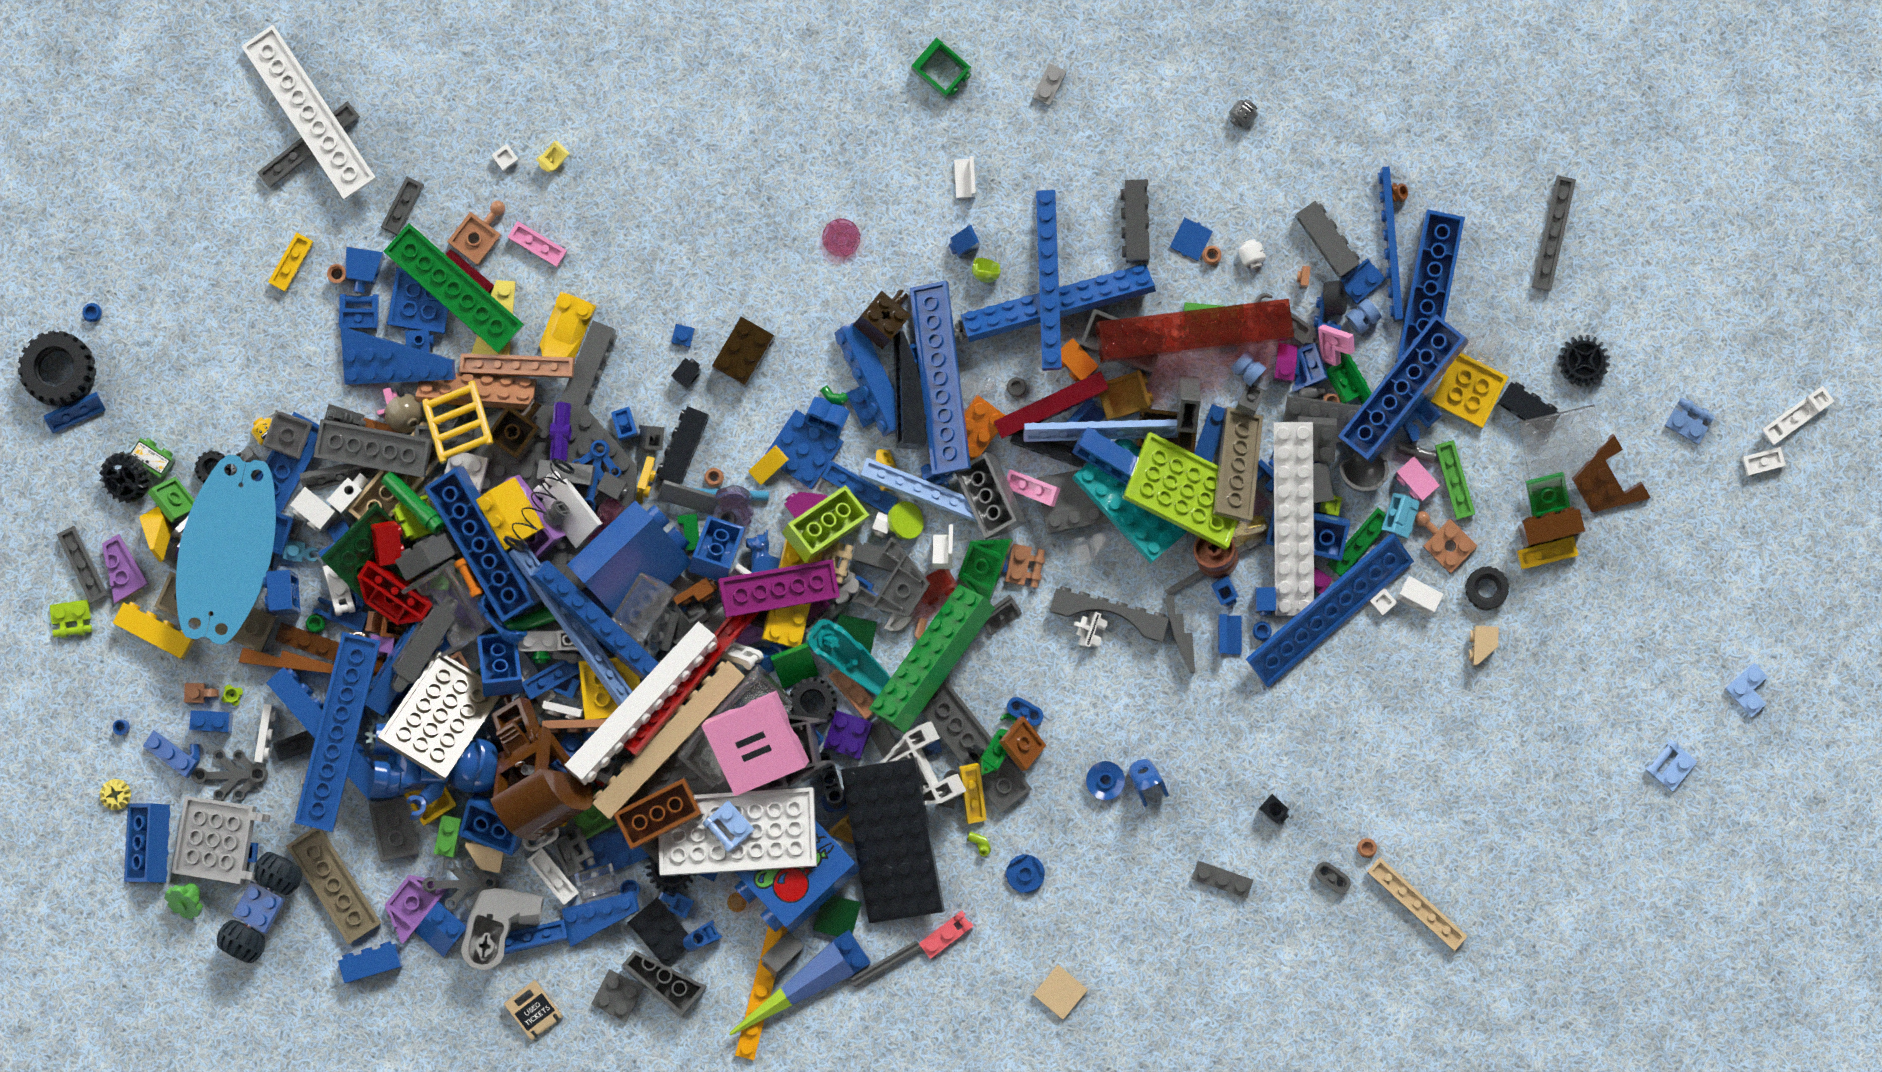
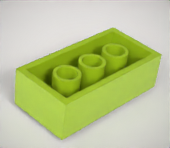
(825, 524)

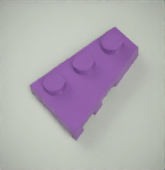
(122, 569)

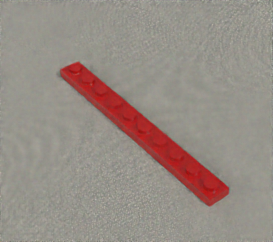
(726, 636)

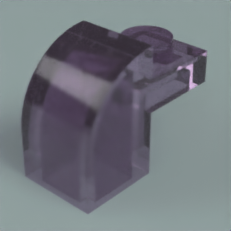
(736, 497)

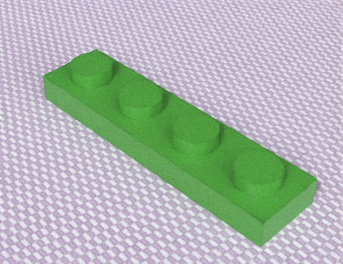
(1454, 480)

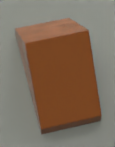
(392, 630)

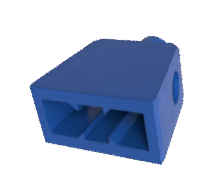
(363, 267)

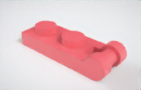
(945, 935)

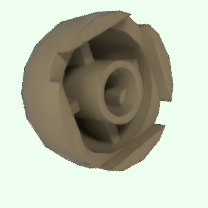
(403, 413)

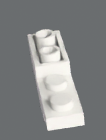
(547, 641)

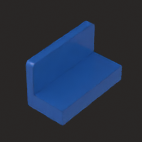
(1087, 412)
(1229, 634)

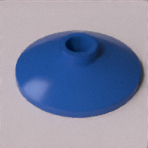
(1113, 773)

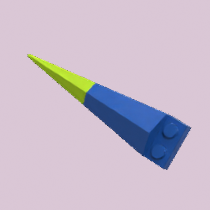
(831, 965)

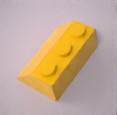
(503, 508)

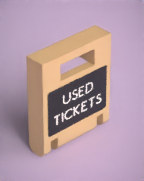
(535, 1012)

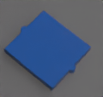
(1191, 239)

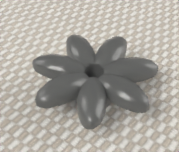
(959, 332)

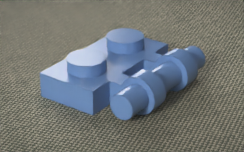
(1687, 426)

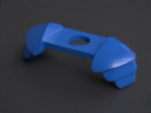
(487, 610)

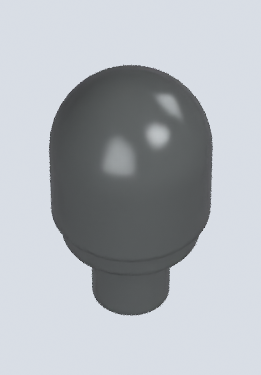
(1311, 392)

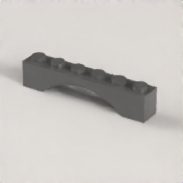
(1149, 625)

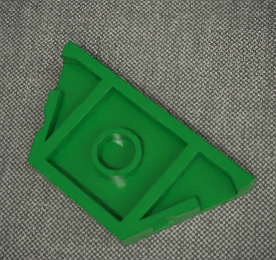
(984, 565)

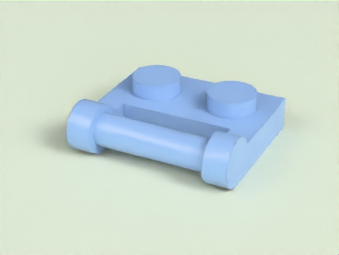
(1676, 770)
(734, 823)

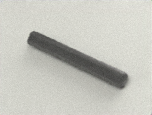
(885, 964)

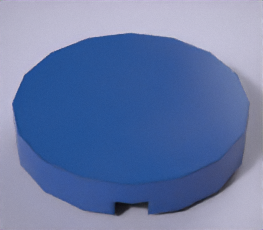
(1021, 879)

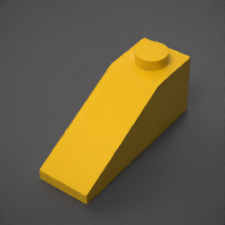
(157, 531)

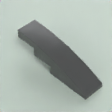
(1183, 640)

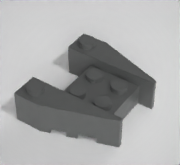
(805, 730)

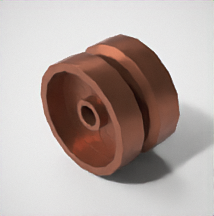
(1214, 560)

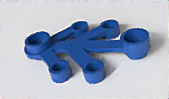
(598, 457)

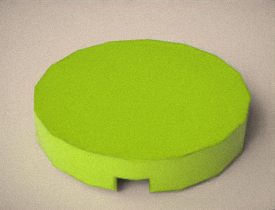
(905, 520)

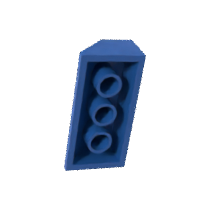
(1329, 534)
(147, 842)

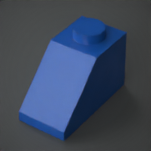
(964, 242)

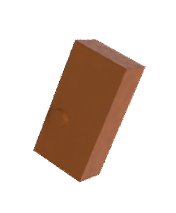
(658, 814)

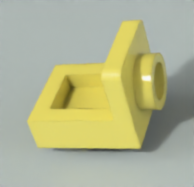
(553, 157)

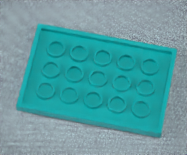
(1143, 529)

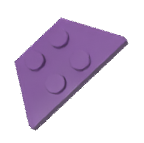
(411, 905)

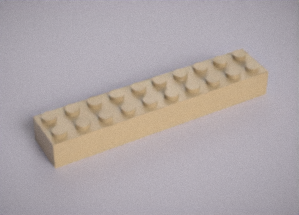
(668, 740)

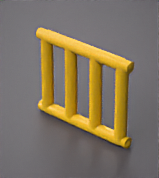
(480, 422)

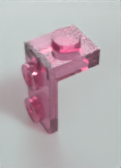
(607, 513)

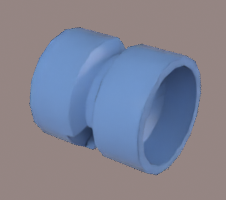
(1363, 316)
(1248, 368)

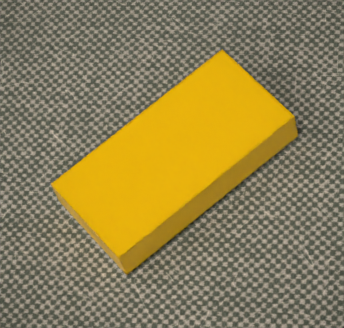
(768, 465)

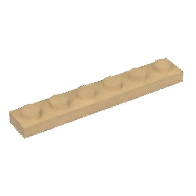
(1417, 904)

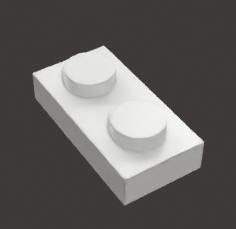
(1763, 461)

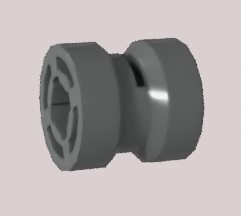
(558, 511)

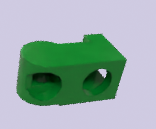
(691, 529)

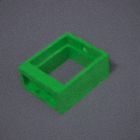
(925, 57)

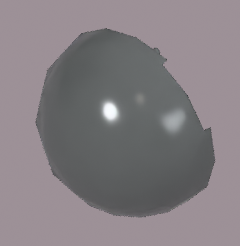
(1362, 475)

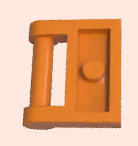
(473, 584)

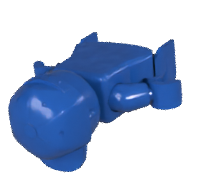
(472, 773)

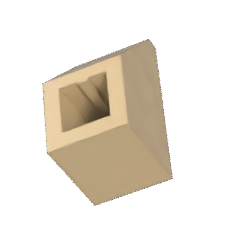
(1484, 642)
(486, 857)

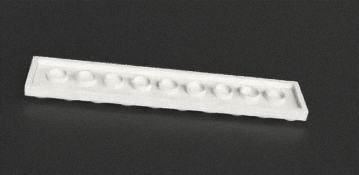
(309, 112)
(1293, 516)

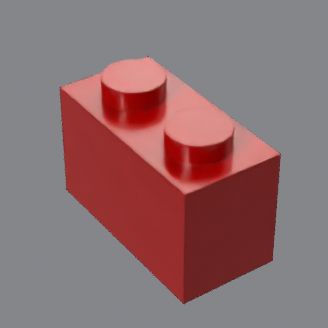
(387, 542)

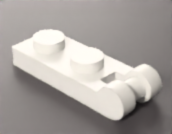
(339, 592)
(743, 655)

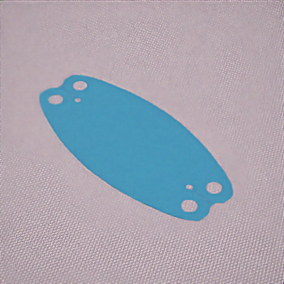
(225, 549)

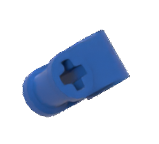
(704, 935)

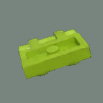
(71, 612)

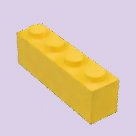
(152, 630)

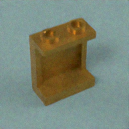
(1126, 395)

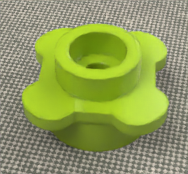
(228, 691)

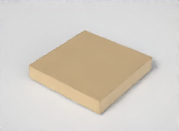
(1060, 992)

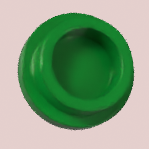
(315, 623)
(541, 657)

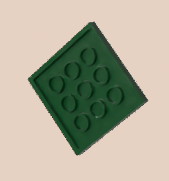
(357, 547)

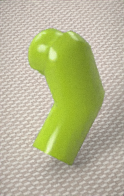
(982, 843)

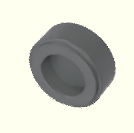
(1016, 387)

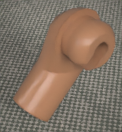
(920, 627)

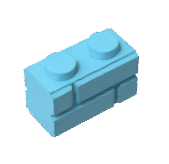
(1400, 515)

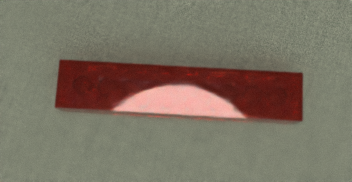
(1194, 330)

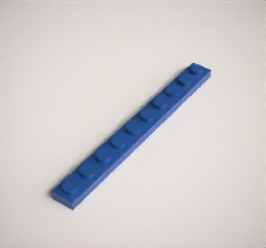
(1048, 280)

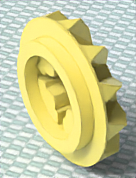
(123, 798)

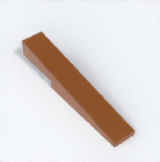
(286, 660)

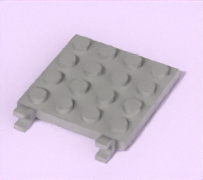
(215, 840)

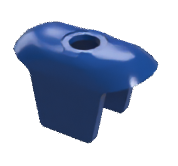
(1147, 779)

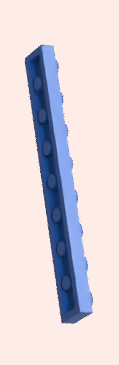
(1390, 252)

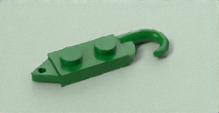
(994, 752)

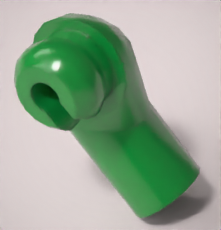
(833, 398)

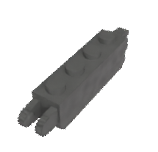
(422, 643)

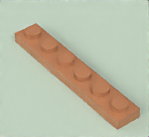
(517, 365)

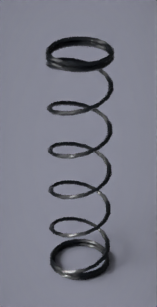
(507, 539)

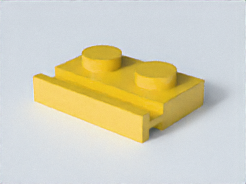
(646, 477)

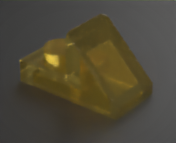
(1257, 525)

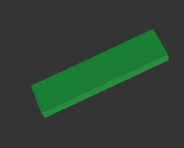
(1359, 542)

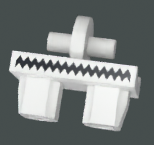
(1087, 629)

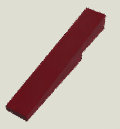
(1052, 405)

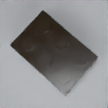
(743, 351)
(1185, 439)

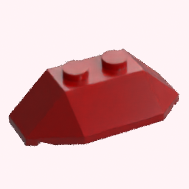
(382, 592)

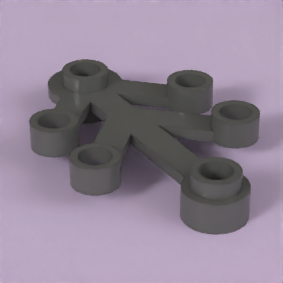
(233, 775)
(464, 883)

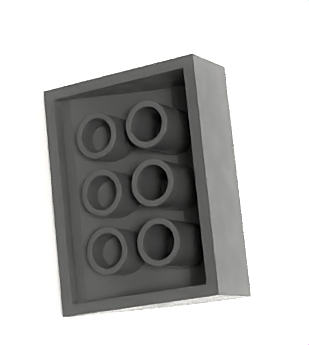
(1073, 506)

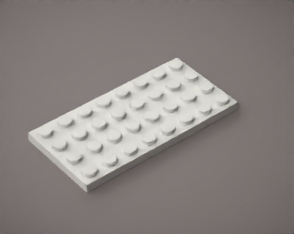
(781, 837)

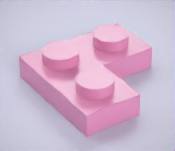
(1333, 342)

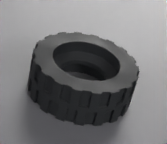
(1487, 573)

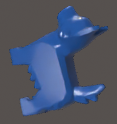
(760, 557)

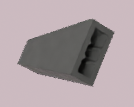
(1188, 403)

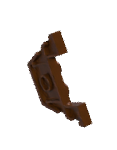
(1599, 485)

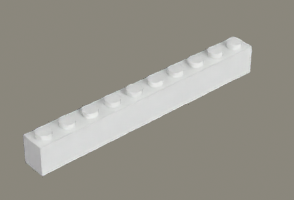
(642, 703)

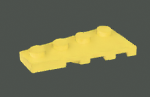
(505, 294)

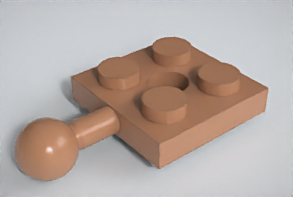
(474, 225)
(1436, 544)

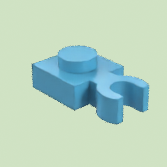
(296, 551)

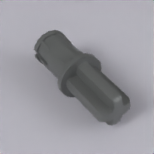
(1416, 451)

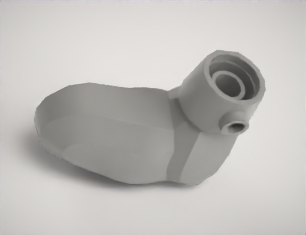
(491, 923)

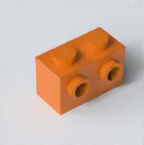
(1077, 361)

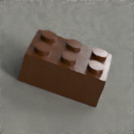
(1551, 527)

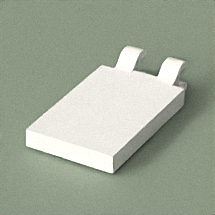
(581, 521)

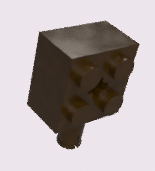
(883, 318)
(522, 423)

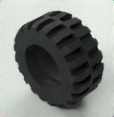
(32, 361)

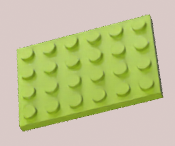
(1179, 490)

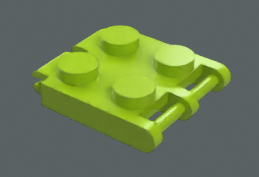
(411, 527)

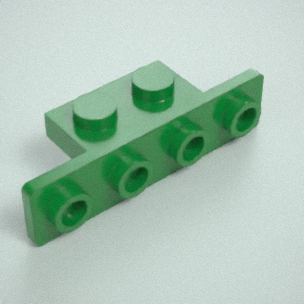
(1348, 380)

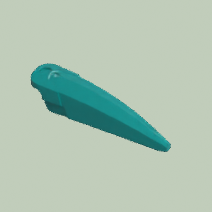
(847, 655)

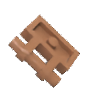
(1019, 564)

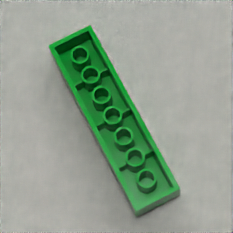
(932, 658)

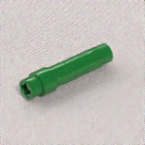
(425, 515)
(531, 620)

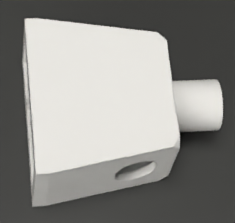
(341, 499)

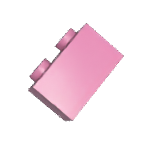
(1416, 479)

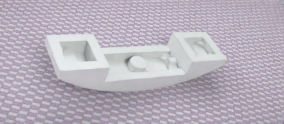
(1797, 415)

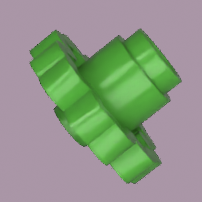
(184, 900)

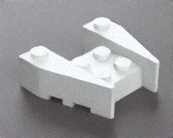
(911, 746)

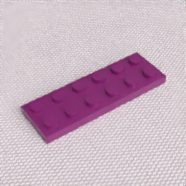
(778, 588)

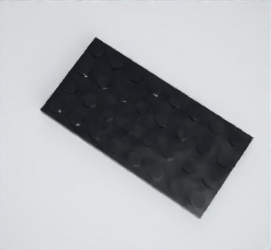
(892, 840)

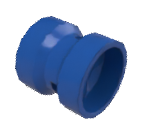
(630, 886)

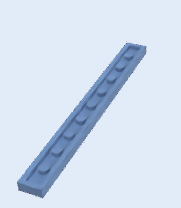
(576, 632)

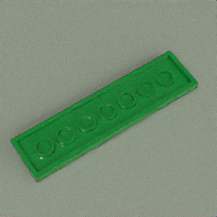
(453, 288)

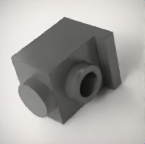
(656, 437)

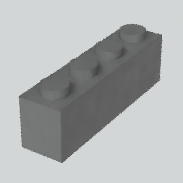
(1327, 239)

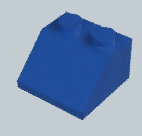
(441, 929)

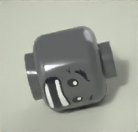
(1243, 113)

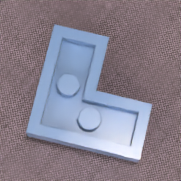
(1743, 689)

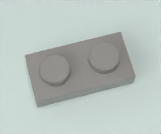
(1049, 84)

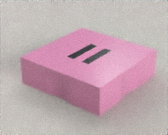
(755, 743)

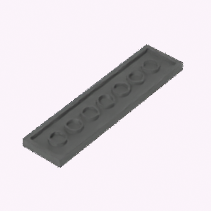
(962, 731)

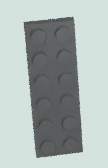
(373, 448)

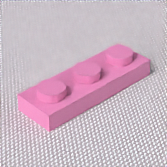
(537, 244)
(1033, 488)

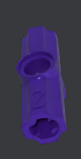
(560, 431)

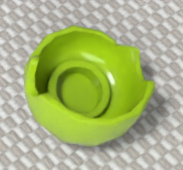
(986, 270)

